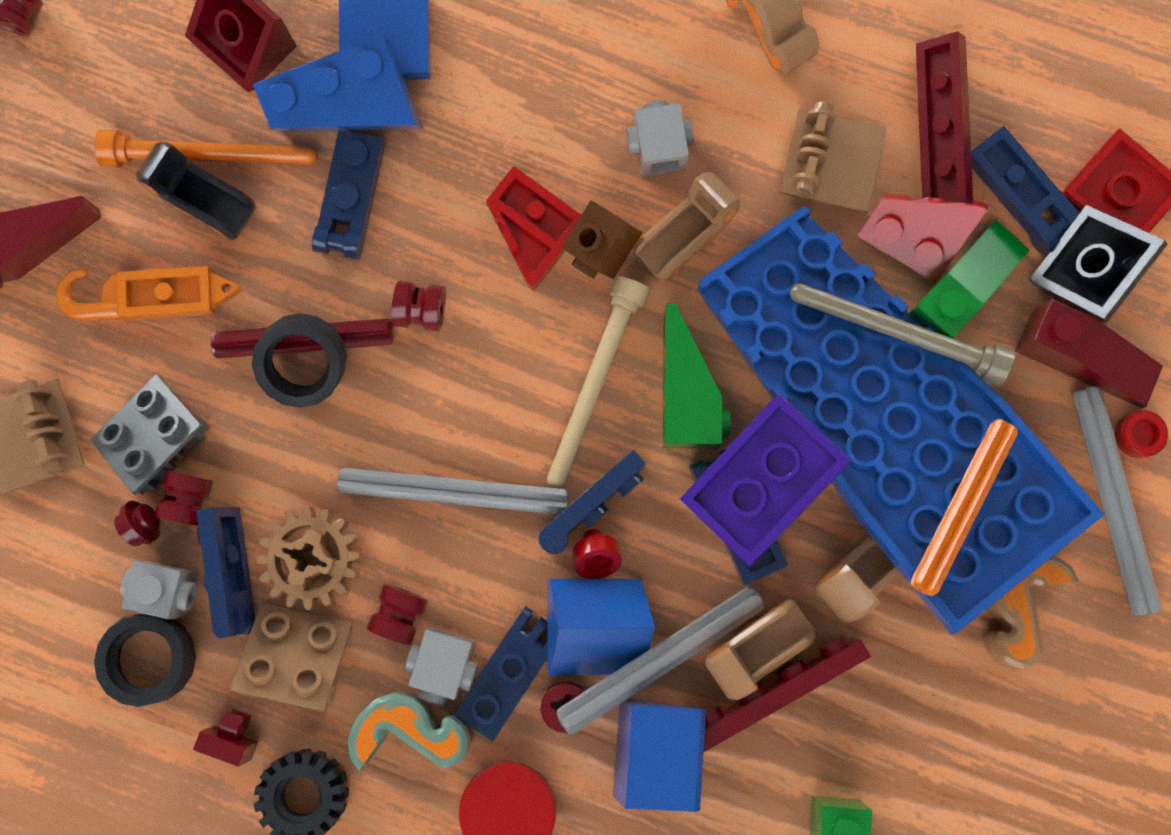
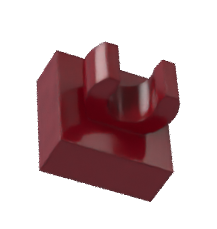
(227, 740)

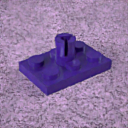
(765, 479)

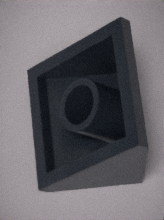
(1097, 263)

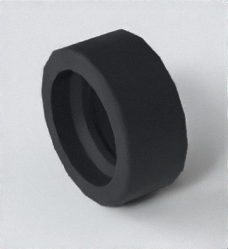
(283, 390)
(108, 660)

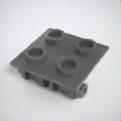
(148, 435)

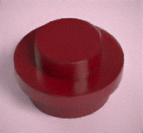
(137, 523)

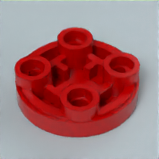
(507, 801)

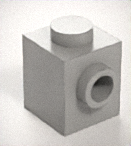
(660, 138)
(159, 589)
(441, 666)

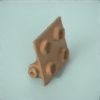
(833, 159)
(36, 436)
(292, 657)

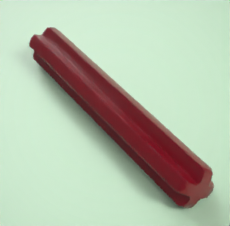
(354, 335)

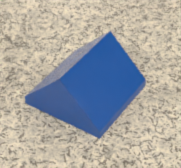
(596, 625)
(659, 756)

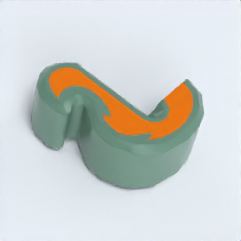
(412, 722)

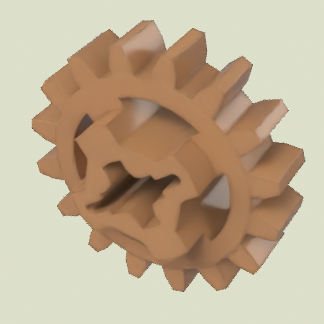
(315, 540)

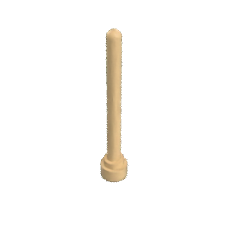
(626, 299)

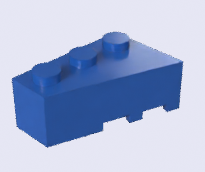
(341, 92)

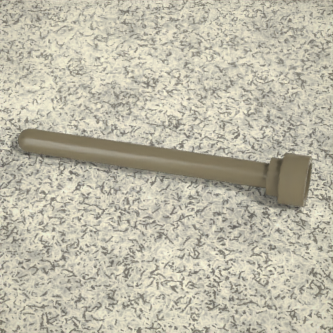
(992, 363)

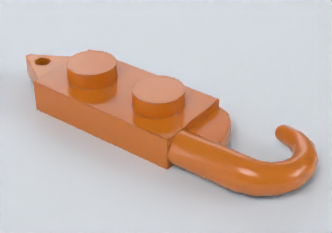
(149, 294)

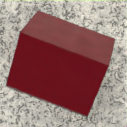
(240, 38)

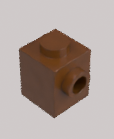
(600, 241)

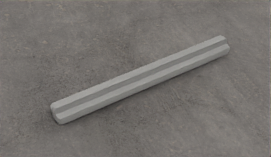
(452, 491)
(1117, 501)
(659, 660)

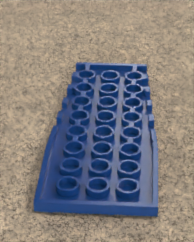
(899, 416)

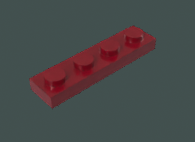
(944, 118)
(794, 682)

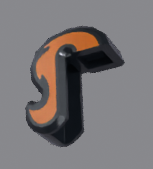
(195, 191)

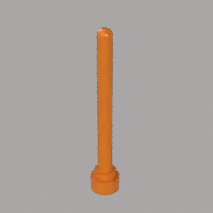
(114, 149)

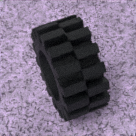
(322, 773)

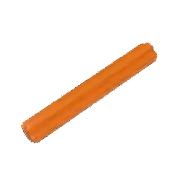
(964, 507)

